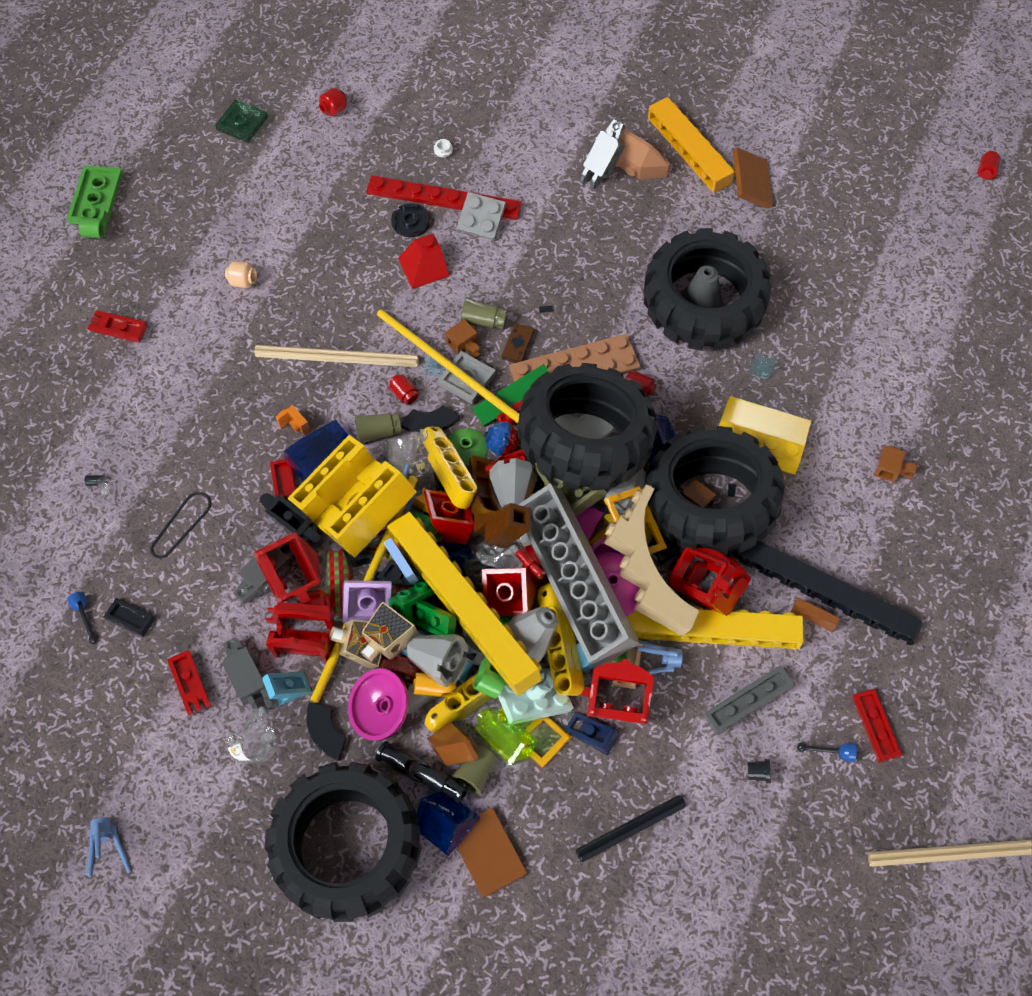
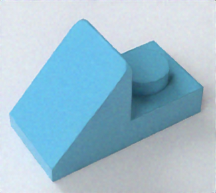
(286, 686)

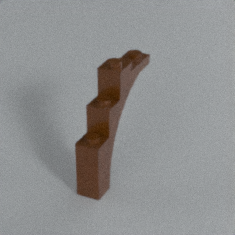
(498, 524)

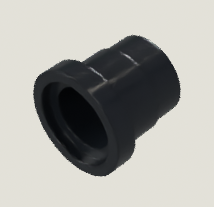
(759, 771)

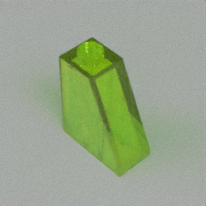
(509, 741)

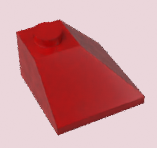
(423, 262)
(450, 521)

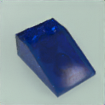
(314, 448)

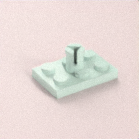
(536, 702)

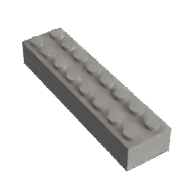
(578, 578)

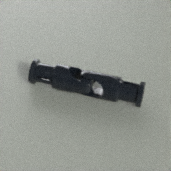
(435, 779)

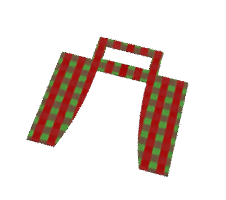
(338, 572)

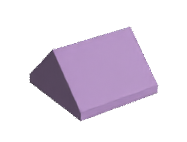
(364, 598)

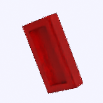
(282, 478)

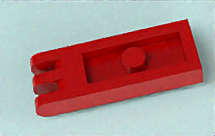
(117, 326)
(188, 681)

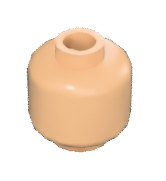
(241, 274)

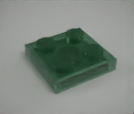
(241, 121)

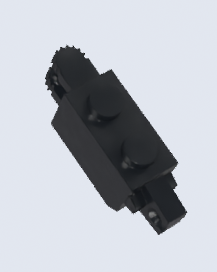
(291, 518)

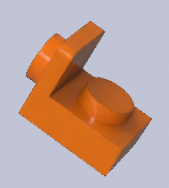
(294, 418)

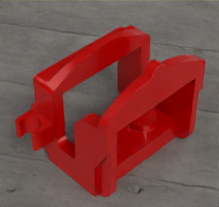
(306, 559)
(714, 561)
(300, 641)
(623, 672)

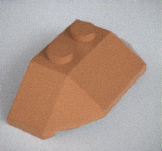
(641, 158)

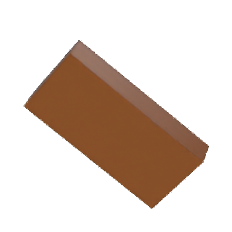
(815, 614)

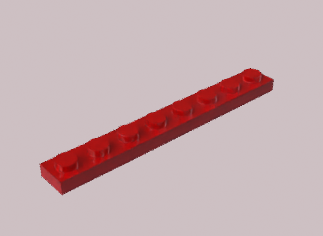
(431, 195)

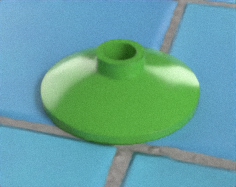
(476, 447)

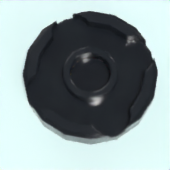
(410, 220)

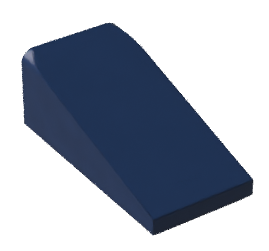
(593, 733)

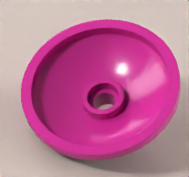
(623, 589)
(369, 702)

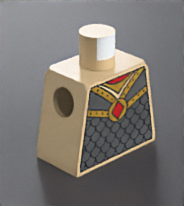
(387, 633)
(353, 643)

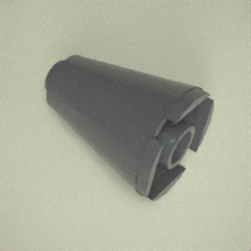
(704, 288)

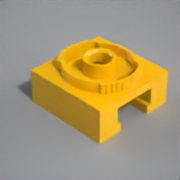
(352, 495)

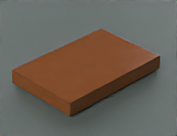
(752, 178)
(490, 855)

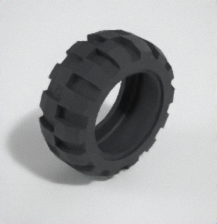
(699, 324)
(717, 453)
(581, 459)
(307, 798)

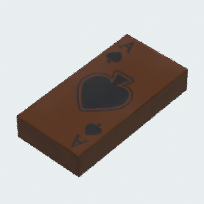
(517, 343)

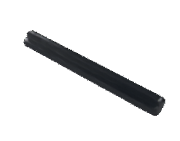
(630, 828)

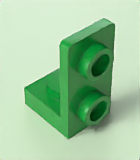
(404, 599)

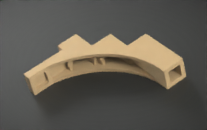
(654, 597)

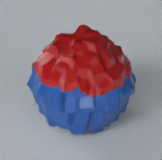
(501, 438)

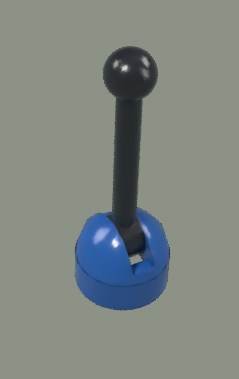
(78, 602)
(846, 751)

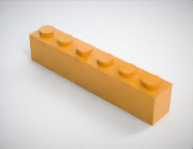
(691, 145)

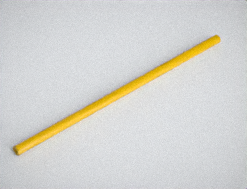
(449, 365)
(373, 568)

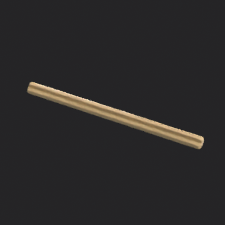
(336, 355)
(950, 853)

